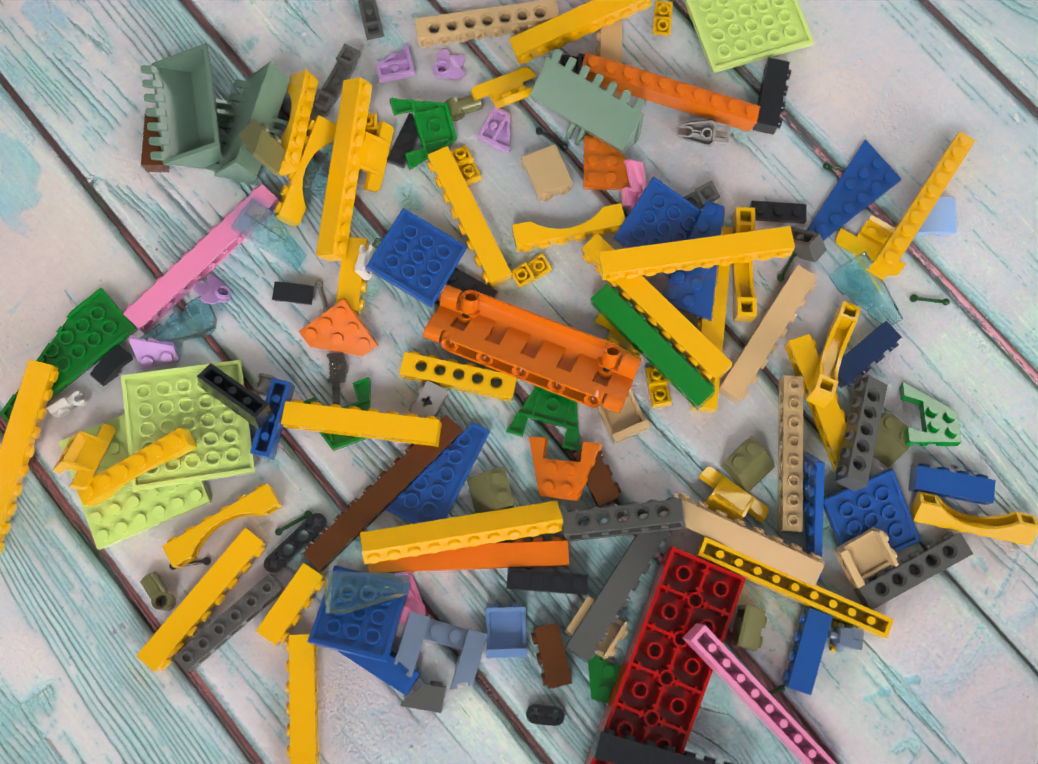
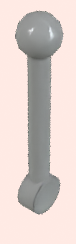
(319, 285)

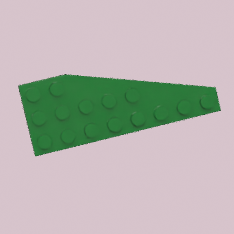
(82, 341)

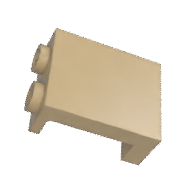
(547, 173)
(627, 423)
(865, 556)
(616, 631)

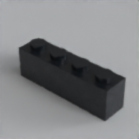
(771, 95)
(235, 396)
(547, 581)

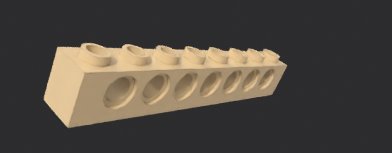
(479, 17)
(790, 455)

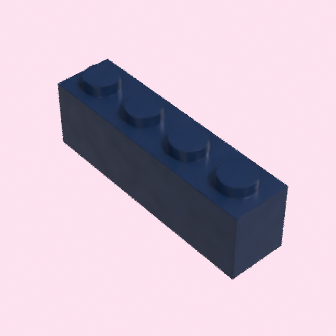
(867, 352)

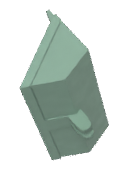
(259, 101)
(587, 104)
(185, 109)

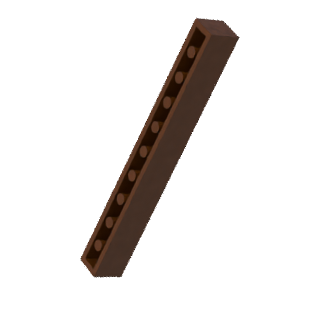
(377, 498)

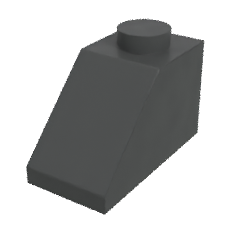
(808, 244)
(427, 698)

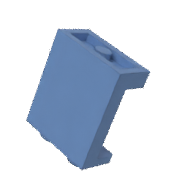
(506, 631)

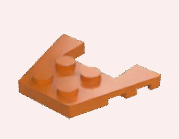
(560, 477)

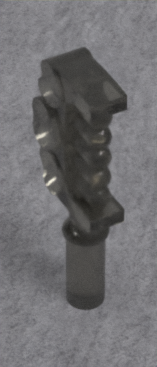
(338, 371)

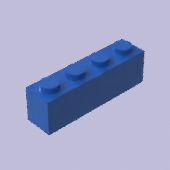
(269, 435)
(952, 485)
(807, 650)
(388, 672)

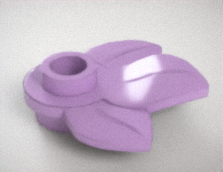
(451, 65)
(212, 291)

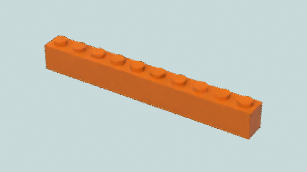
(673, 93)
(484, 556)

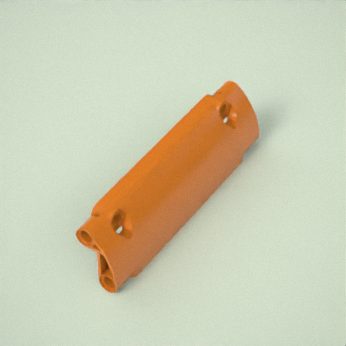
(533, 348)

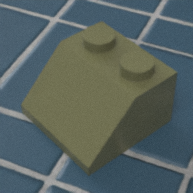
(263, 145)
(890, 439)
(748, 464)
(490, 491)
(748, 627)

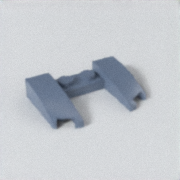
(421, 627)

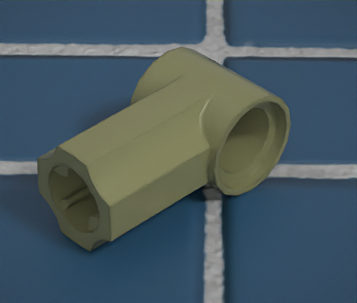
(460, 107)
(156, 591)

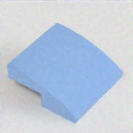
(941, 218)

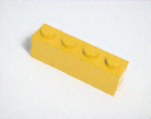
(350, 283)
(291, 604)

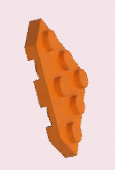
(603, 166)
(339, 331)

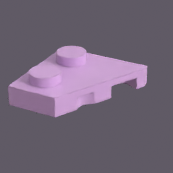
(396, 66)
(496, 130)
(153, 352)

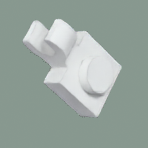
(363, 260)
(63, 406)

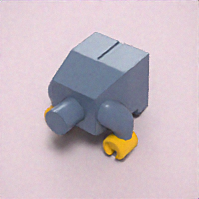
(845, 637)

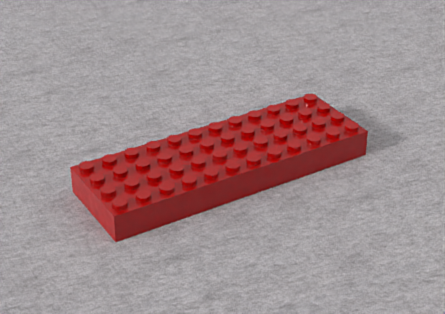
(661, 673)

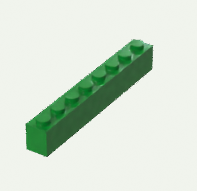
(653, 346)

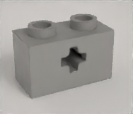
(437, 398)

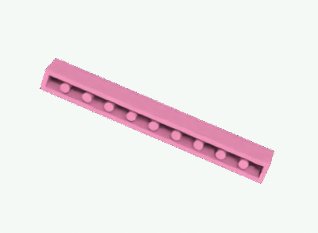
(193, 266)
(755, 696)

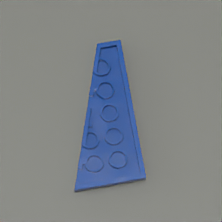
(858, 187)
(695, 289)
(439, 485)
(813, 503)

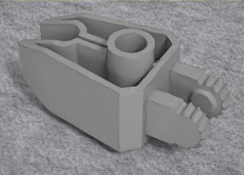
(703, 132)

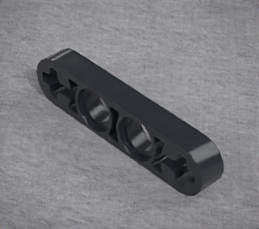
(294, 541)

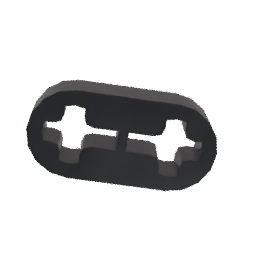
(546, 709)

